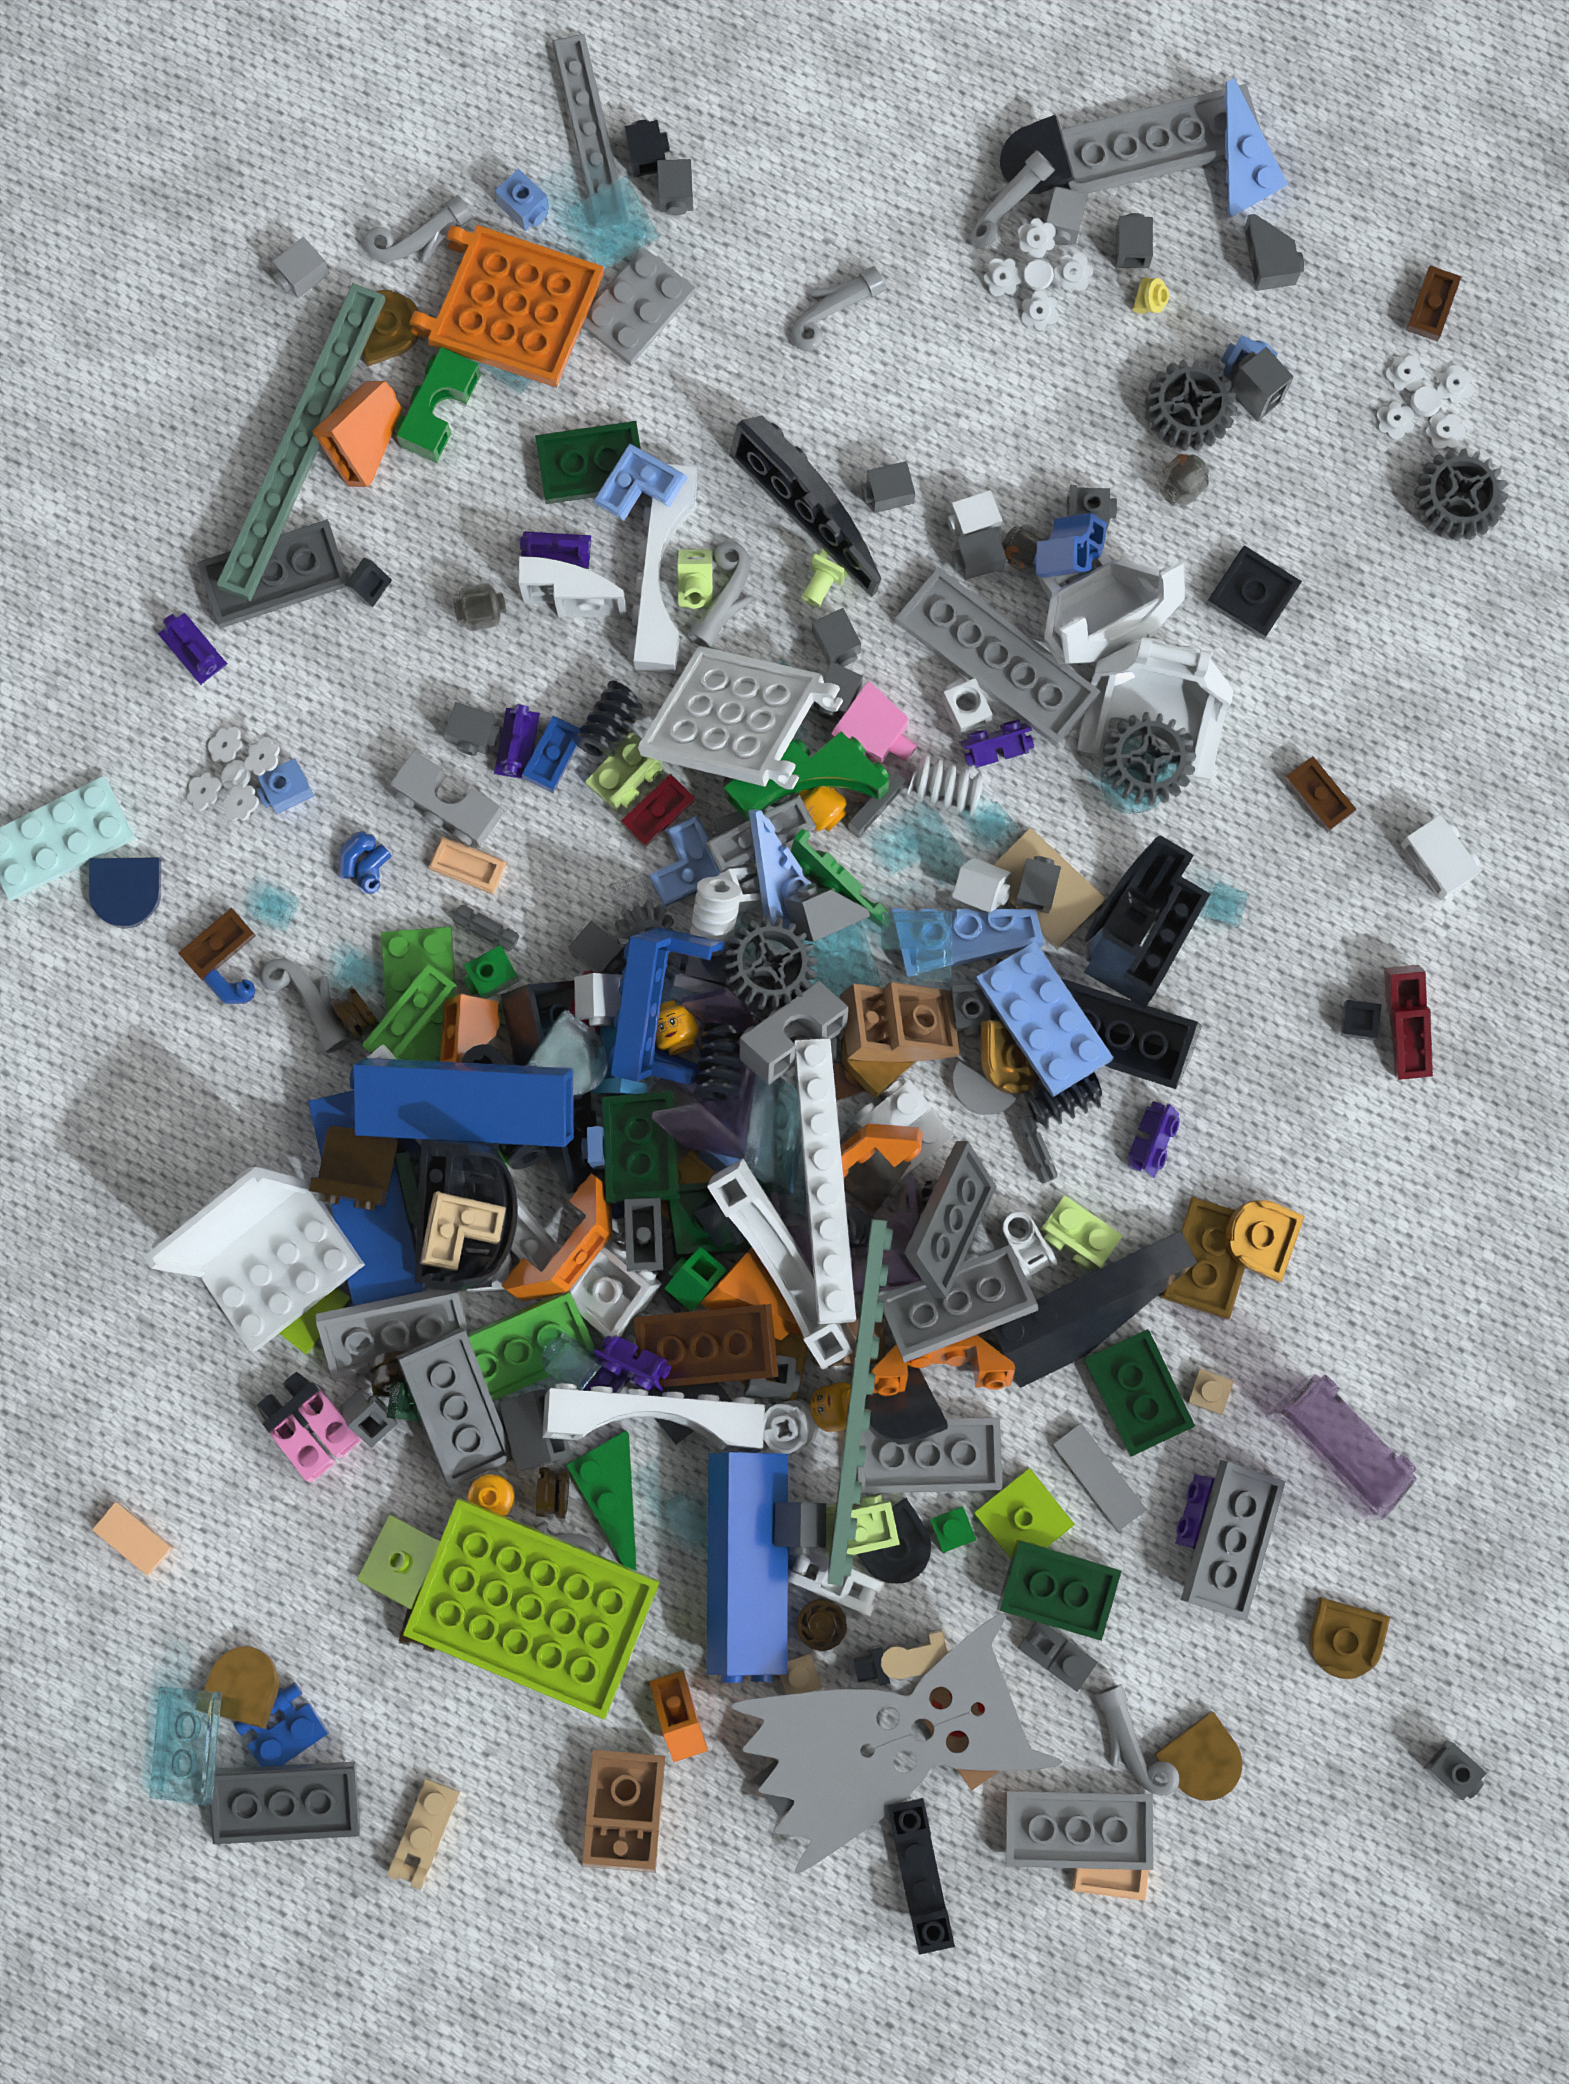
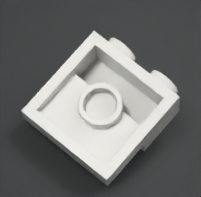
(908, 1107)
(610, 1294)

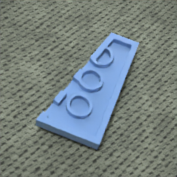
(984, 935)

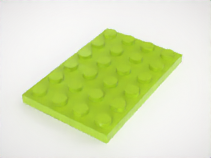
(531, 1608)

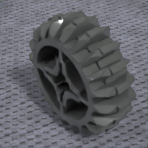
(1215, 397)
(1472, 518)
(1133, 760)
(764, 950)

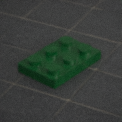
(580, 460)
(637, 1150)
(687, 1230)
(1139, 1393)
(1059, 1590)

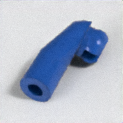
(351, 850)
(368, 869)
(230, 992)

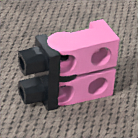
(300, 1417)

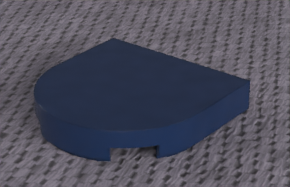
(125, 889)

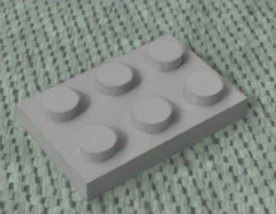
(637, 306)

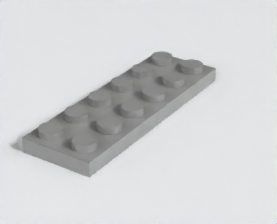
(1149, 142)
(998, 656)

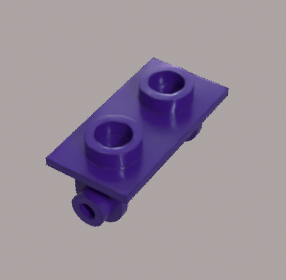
(557, 546)
(191, 647)
(516, 741)
(984, 744)
(1152, 1153)
(643, 1371)
(1191, 1521)

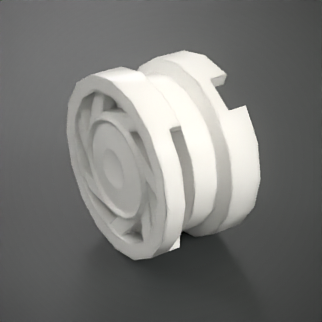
(789, 1427)

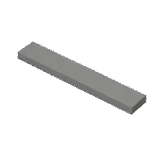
(585, 113)

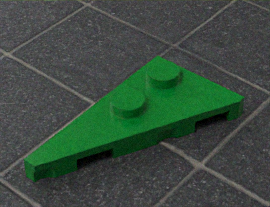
(830, 875)
(606, 1484)

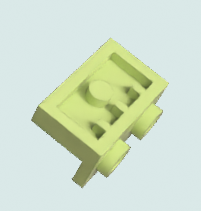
(623, 774)
(1080, 1234)
(874, 1525)

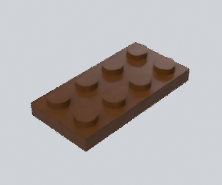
(711, 1344)

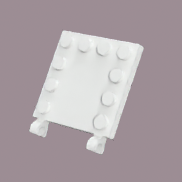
(736, 716)

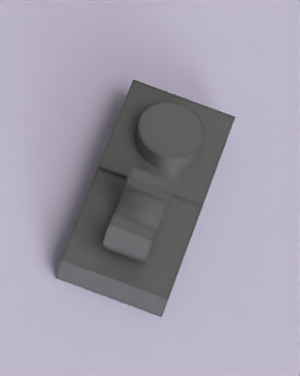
(865, 814)
(1057, 1655)

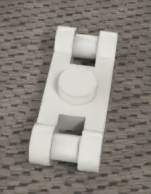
(835, 1592)

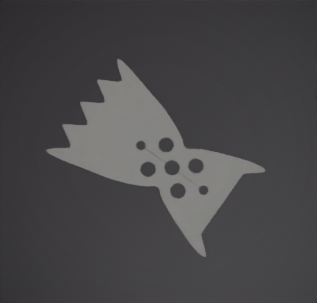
(822, 1733)

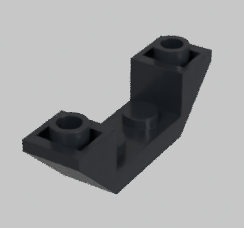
(920, 1876)

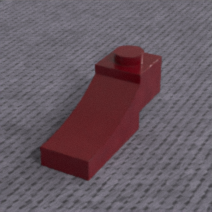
(1409, 1021)

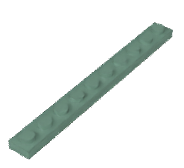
(299, 443)
(857, 1417)

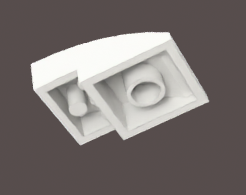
(569, 587)

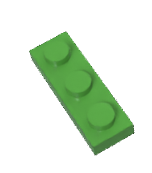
(411, 1012)

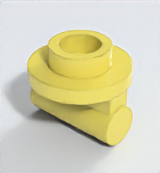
(1151, 296)

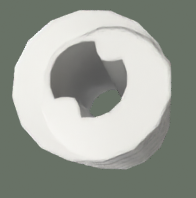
(946, 784)
(716, 910)

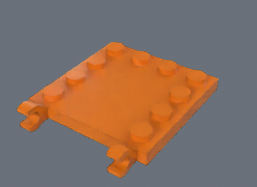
(512, 304)

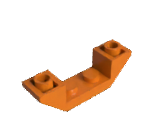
(893, 1141)
(575, 1255)
(989, 1366)

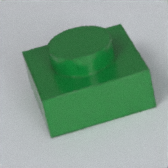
(952, 1529)

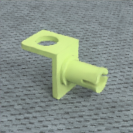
(825, 574)
(695, 578)

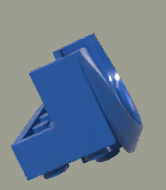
(641, 987)

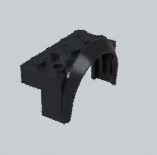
(1121, 924)
(446, 1169)

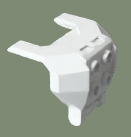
(1108, 608)
(1157, 680)

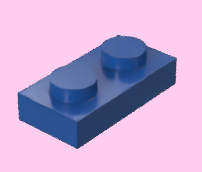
(552, 755)

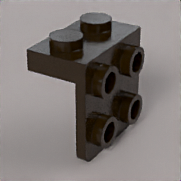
(355, 1169)

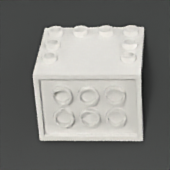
(261, 1252)

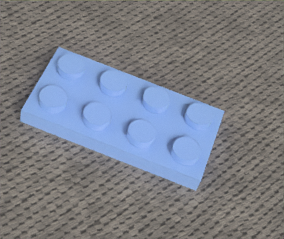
(1044, 1019)

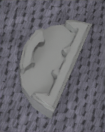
(978, 1093)

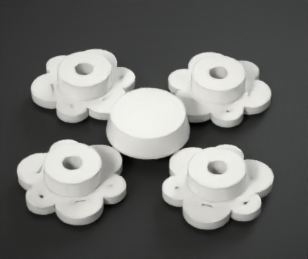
(1038, 274)
(1425, 402)
(235, 774)

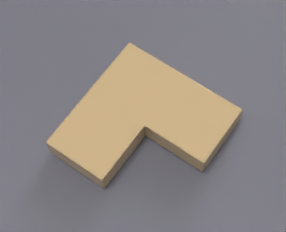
(452, 1220)

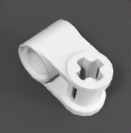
(1028, 1246)

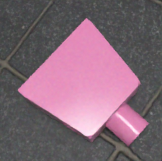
(876, 726)

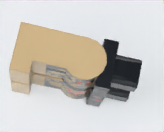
(901, 1661)

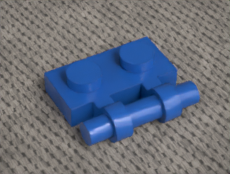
(290, 1736)

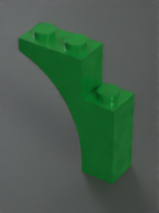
(836, 765)

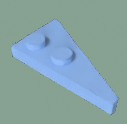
(1251, 164)
(776, 867)

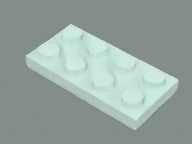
(61, 837)

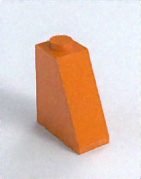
(360, 431)
(751, 1284)

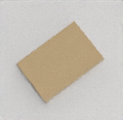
(1074, 896)

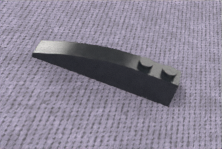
(804, 495)
(529, 1017)
(1140, 1039)
(1090, 1309)

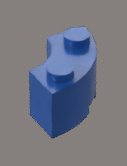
(1071, 546)

